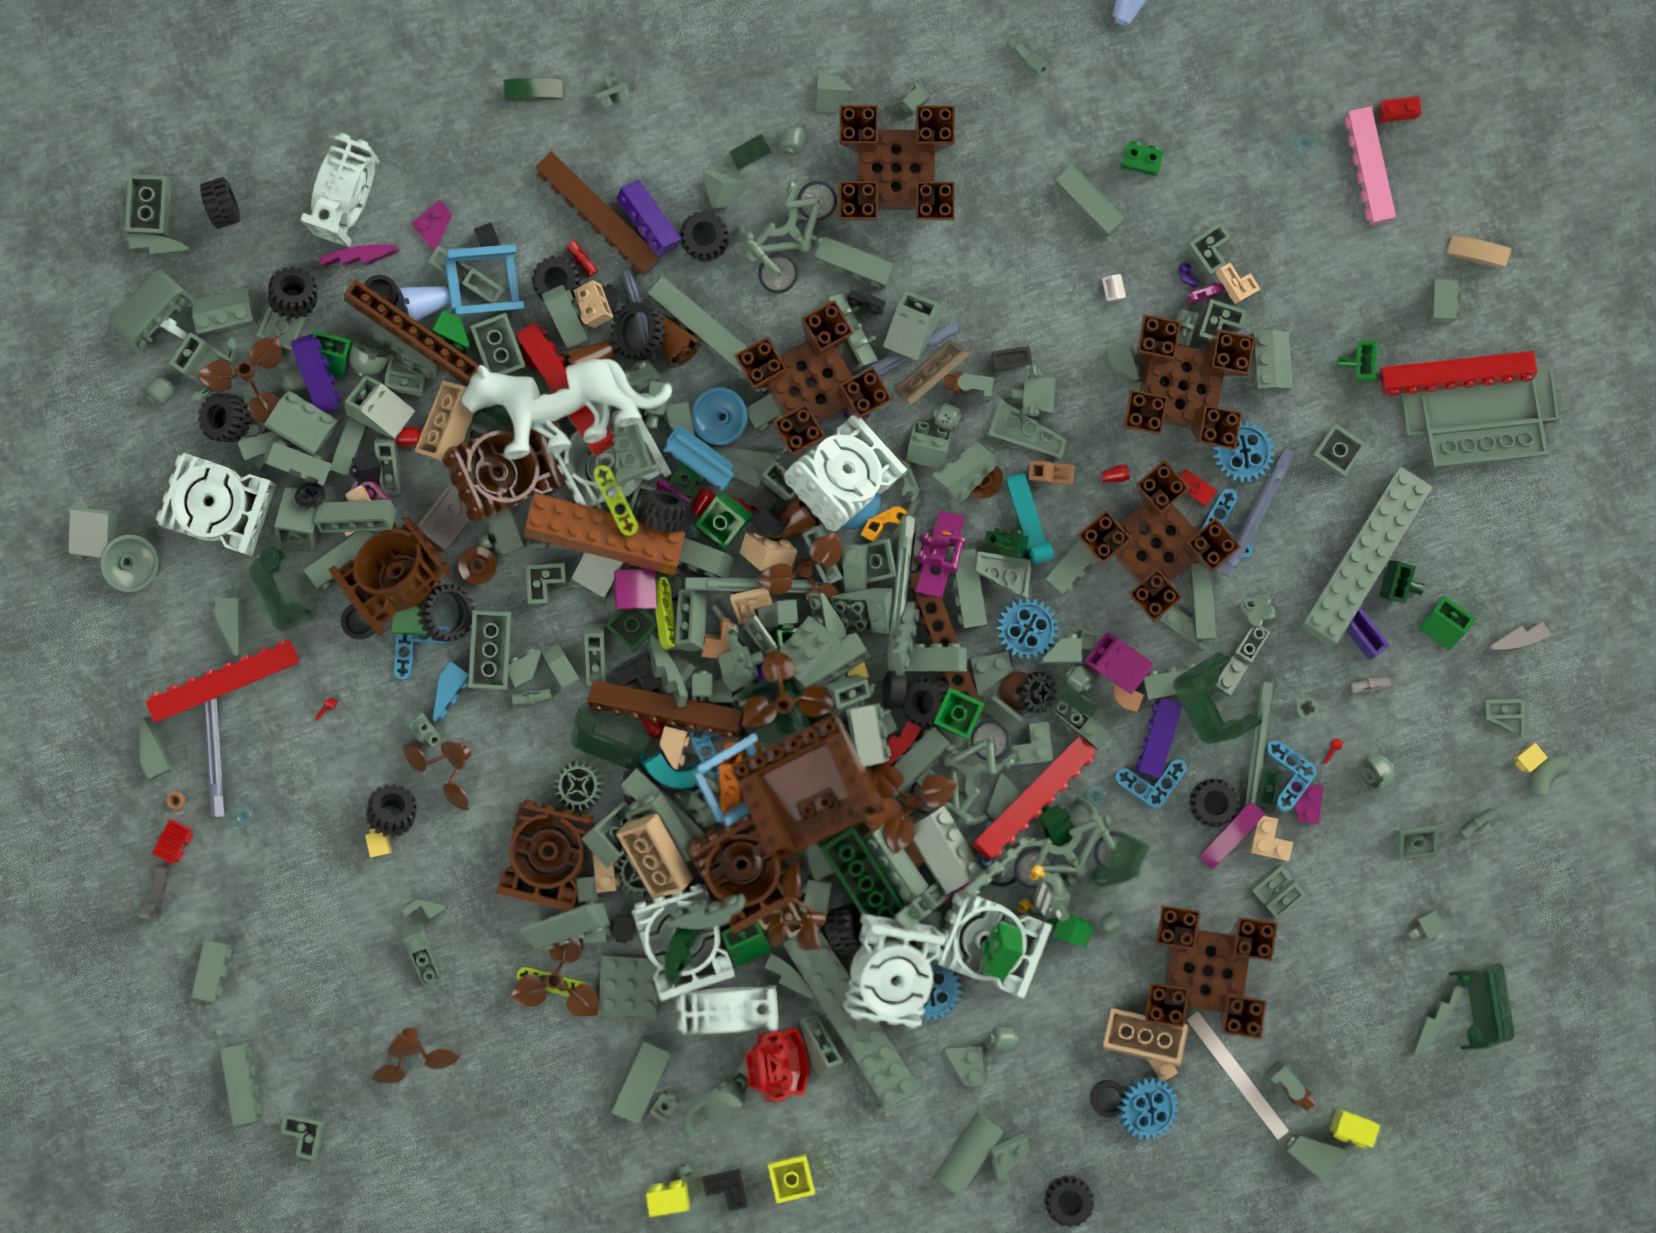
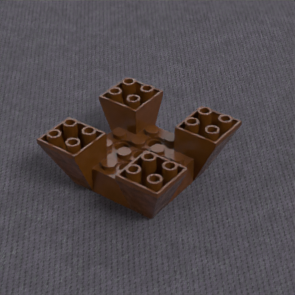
(918, 147)
(824, 333)
(1155, 405)
(1187, 545)
(1169, 1000)

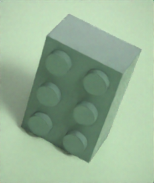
(148, 205)
(811, 650)
(603, 837)

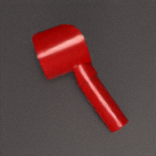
(329, 703)
(1335, 744)

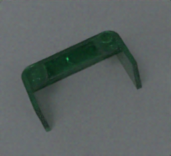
(1193, 692)
(1122, 863)
(1488, 1004)

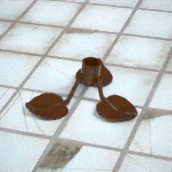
(219, 374)
(823, 550)
(777, 667)
(457, 755)
(936, 791)
(810, 919)
(531, 992)
(407, 1045)

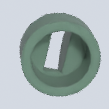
(487, 541)
(684, 1172)

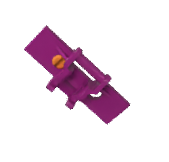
(934, 552)

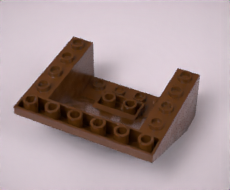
(806, 789)

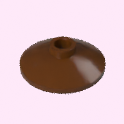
(995, 483)
(470, 558)
(1008, 689)

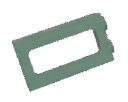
(668, 818)

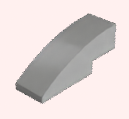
(1520, 637)

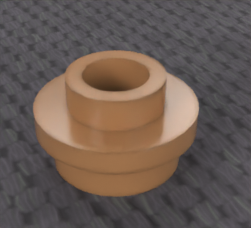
(169, 800)

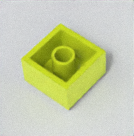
(1353, 1127)
(791, 1178)
(668, 1198)

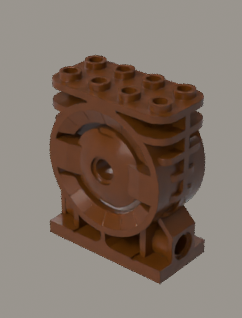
(534, 469)
(401, 578)
(528, 820)
(758, 895)

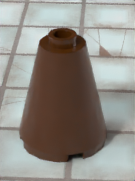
(678, 344)
(595, 351)
(798, 517)

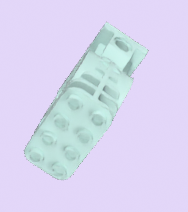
(341, 189)
(574, 460)
(193, 468)
(852, 473)
(647, 920)
(951, 954)
(910, 989)
(728, 1009)

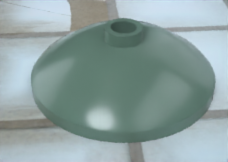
(140, 568)

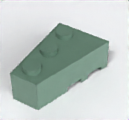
(296, 462)
(967, 472)
(707, 559)

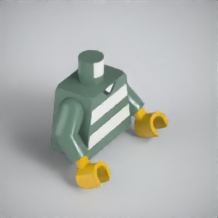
(1050, 896)

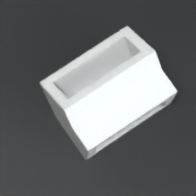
(1114, 288)

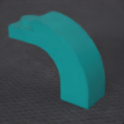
(661, 773)

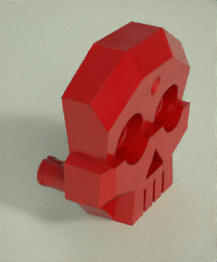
(778, 1064)

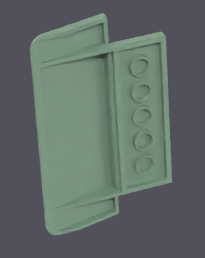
(1484, 421)

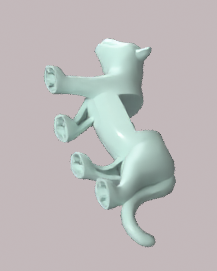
(591, 384)

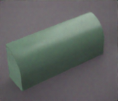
(639, 1081)
(968, 1154)

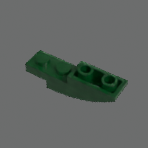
(678, 953)

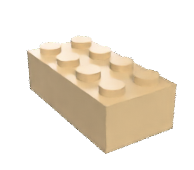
(445, 423)
(654, 856)
(1133, 1036)

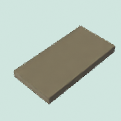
(931, 372)

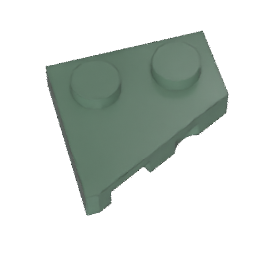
(403, 379)
(989, 670)
(1506, 714)
(1002, 797)
(968, 1064)
(1008, 1155)

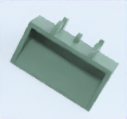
(856, 349)

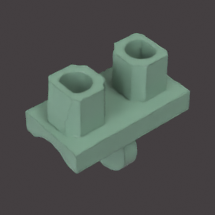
(620, 89)
(1188, 322)
(424, 731)

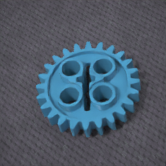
(1261, 449)
(1012, 620)
(948, 986)
(1164, 1103)

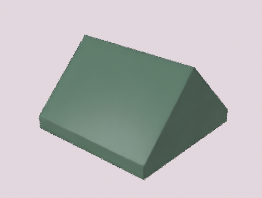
(880, 561)
(1417, 841)

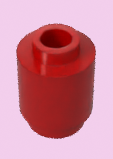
(408, 436)

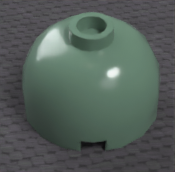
(367, 360)
(1376, 772)

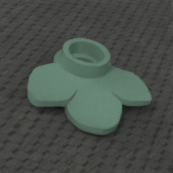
(1260, 609)

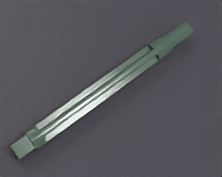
(901, 580)
(740, 584)
(1259, 742)

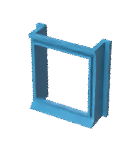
(480, 253)
(699, 456)
(739, 810)

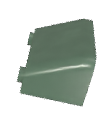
(149, 309)

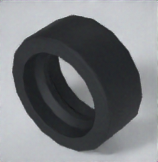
(385, 279)
(348, 631)
(893, 690)
(1095, 1091)

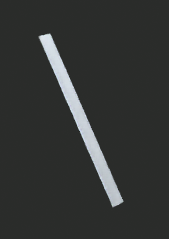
(1237, 1075)

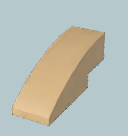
(1479, 251)

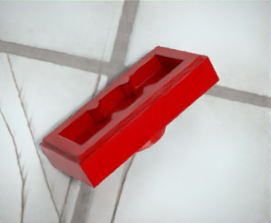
(1198, 488)

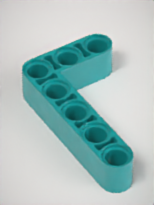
(1038, 549)

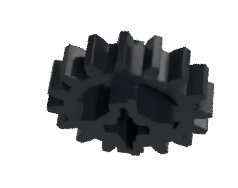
(1037, 692)

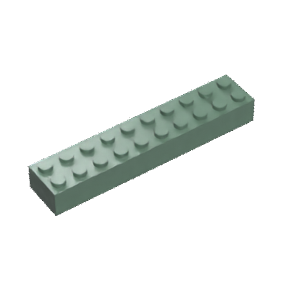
(1365, 557)
(862, 1036)

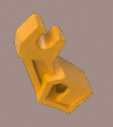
(882, 519)

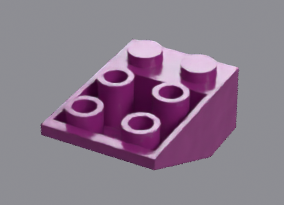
(1118, 663)

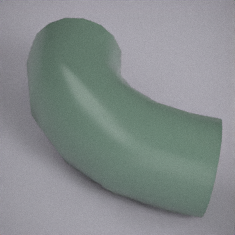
(1547, 771)

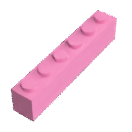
(1370, 166)

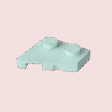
(169, 325)

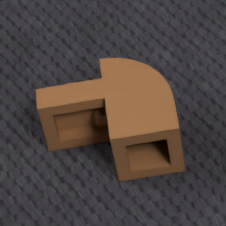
(1051, 473)
(717, 644)
(1125, 700)

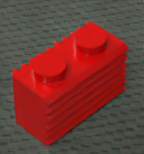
(1399, 109)
(173, 842)

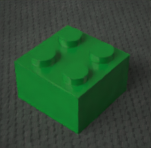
(724, 520)
(1001, 950)

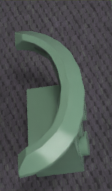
(195, 355)
(848, 694)
(713, 1104)

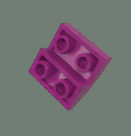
(634, 589)

